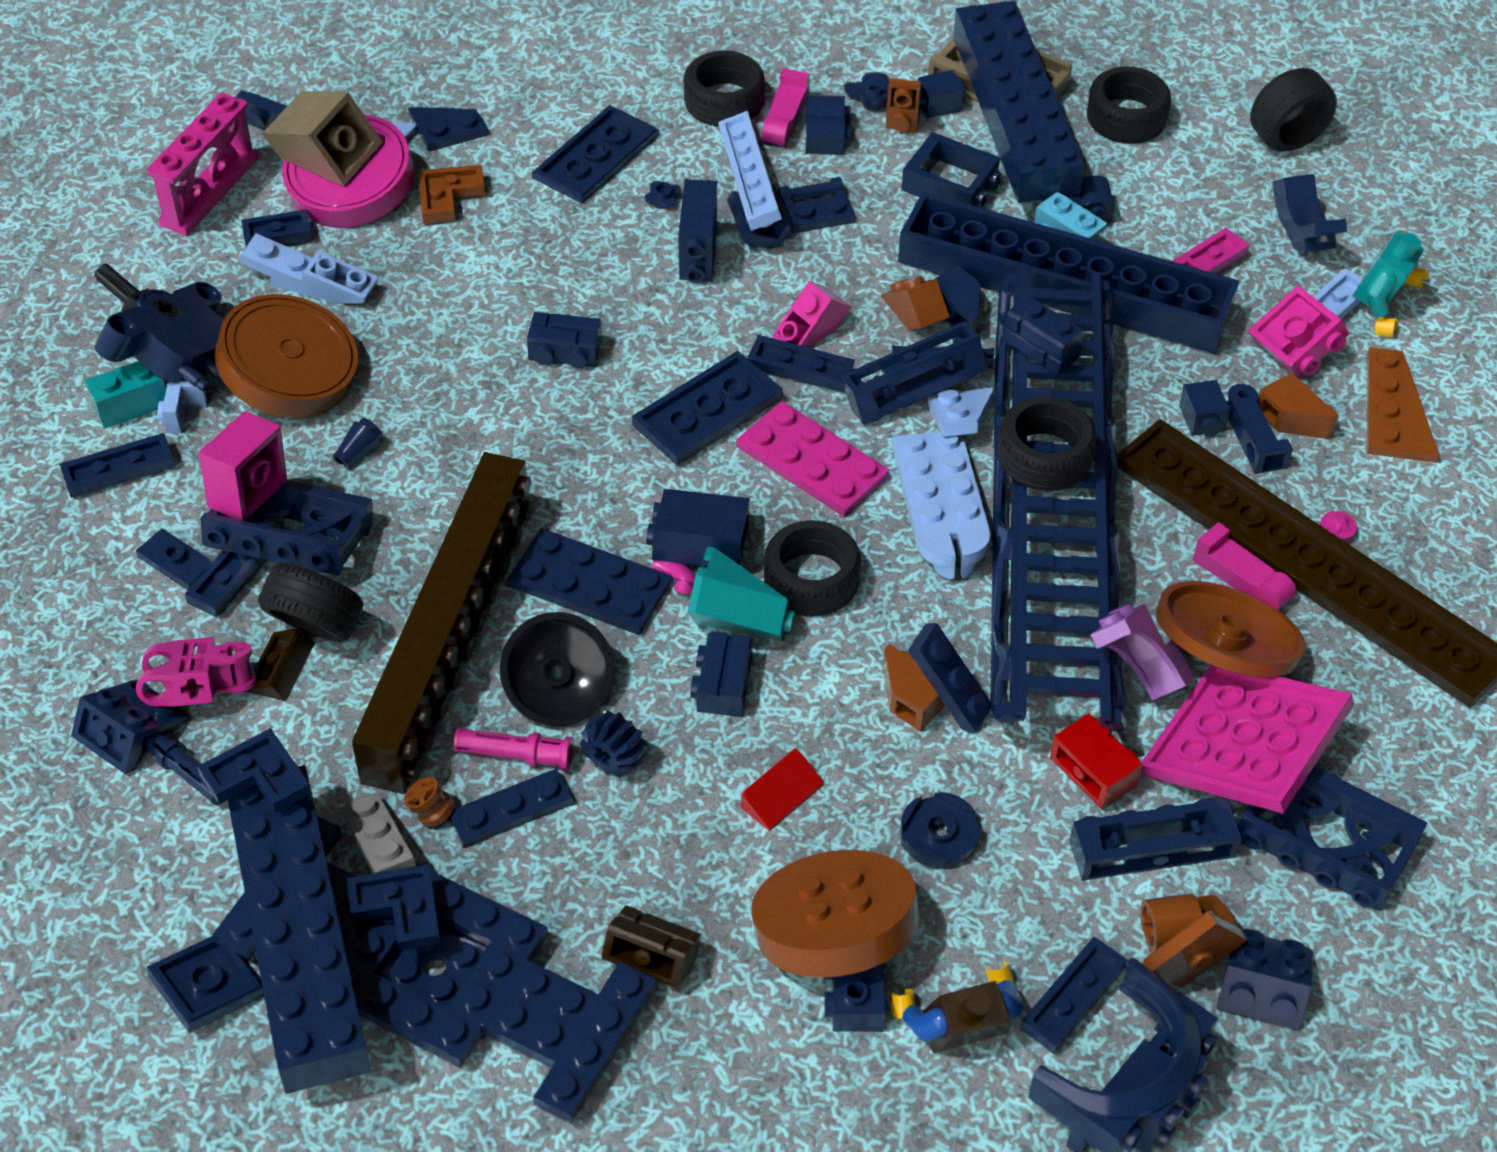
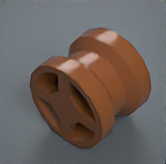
(429, 802)

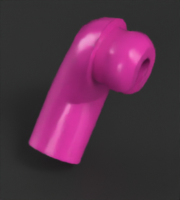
(679, 572)

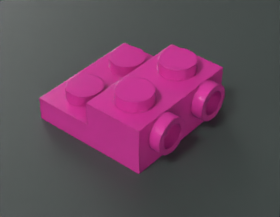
(1300, 332)

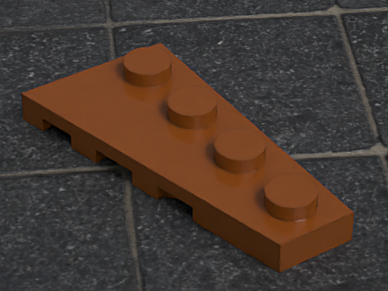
(1394, 410)

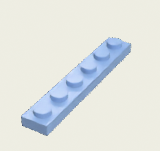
(749, 171)

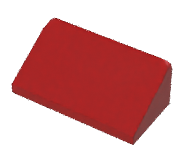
(780, 790)

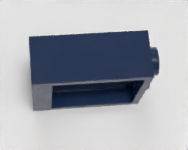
(936, 147)
(698, 230)

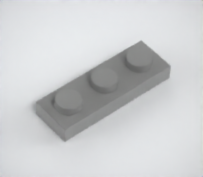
(377, 835)

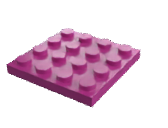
(1248, 737)

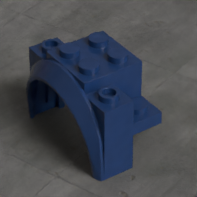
(1150, 1087)

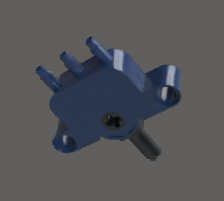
(163, 330)

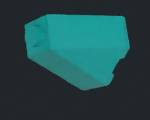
(737, 601)

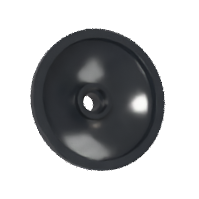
(561, 642)

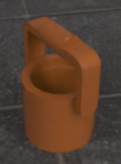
(1169, 915)

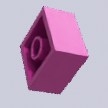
(243, 466)

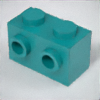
(125, 393)

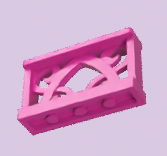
(218, 126)

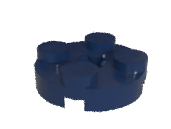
(937, 850)

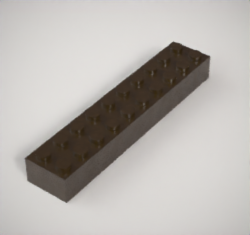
(442, 625)

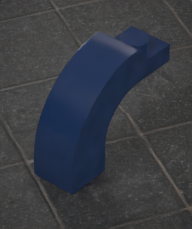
(1302, 216)

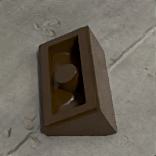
(282, 663)

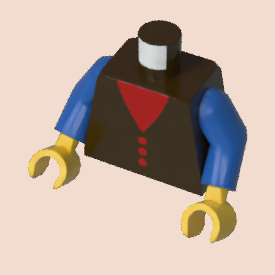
(963, 1014)

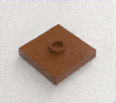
(1195, 949)

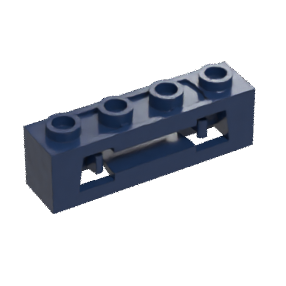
(914, 373)
(1154, 838)

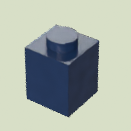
(942, 94)
(1204, 408)

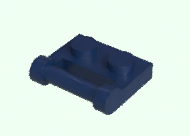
(819, 212)

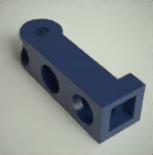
(1254, 432)

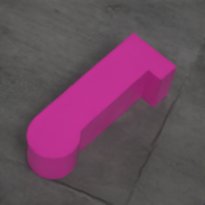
(786, 107)
(1241, 568)

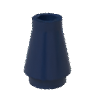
(359, 441)

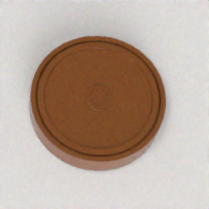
(286, 355)
(835, 913)

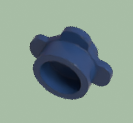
(662, 194)

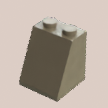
(324, 135)

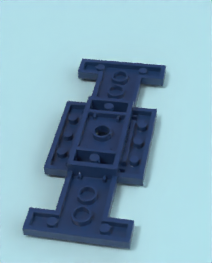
(482, 988)

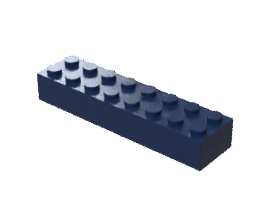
(1018, 101)
(298, 942)

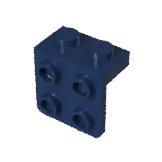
(1268, 980)

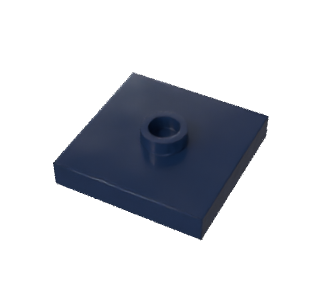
(204, 983)

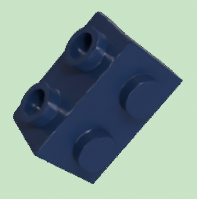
(766, 237)

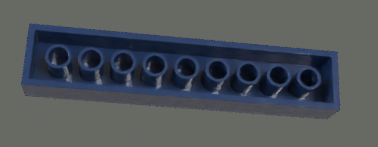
(1147, 290)

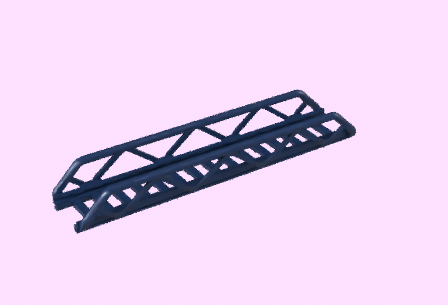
(1010, 543)

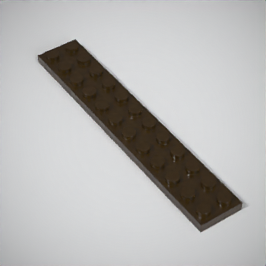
(1316, 561)

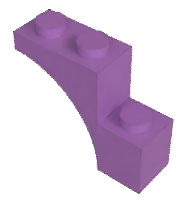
(1139, 643)

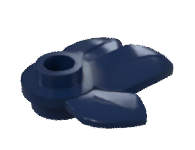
(871, 90)

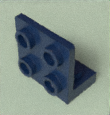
(117, 721)

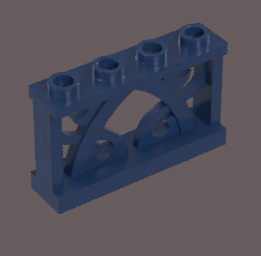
(318, 508)
(1338, 865)

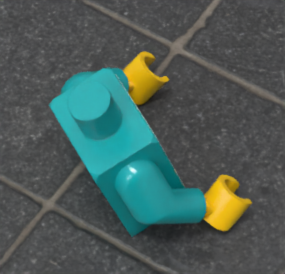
(1385, 276)

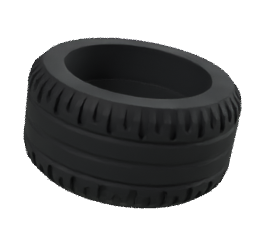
(719, 68)
(1293, 109)
(1123, 123)
(1051, 417)
(817, 538)
(310, 602)

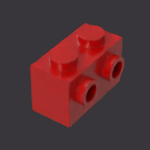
(1096, 761)

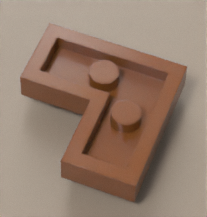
(443, 185)

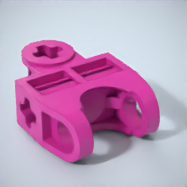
(209, 670)

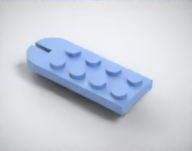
(942, 501)

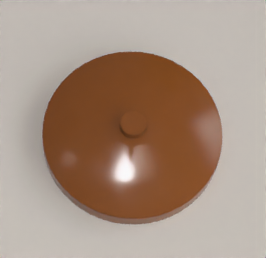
(1230, 629)

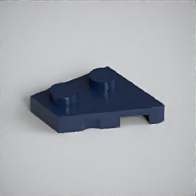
(446, 125)

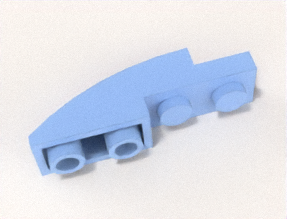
(312, 276)

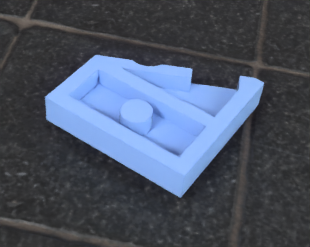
(960, 410)

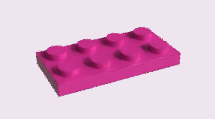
(812, 458)

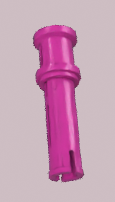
(531, 749)

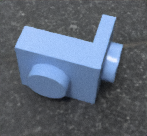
(176, 400)

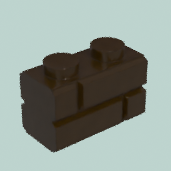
(651, 946)

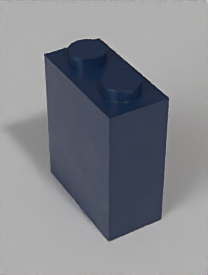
(693, 521)

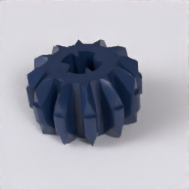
(613, 743)

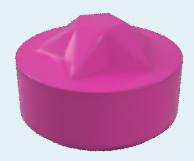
(1340, 525)

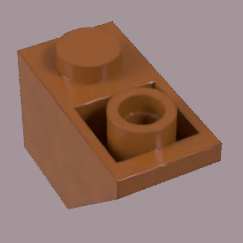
(903, 105)
(916, 302)
(1296, 409)
(909, 690)

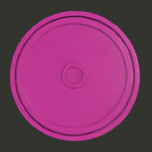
(368, 194)

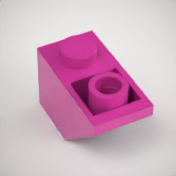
(812, 316)

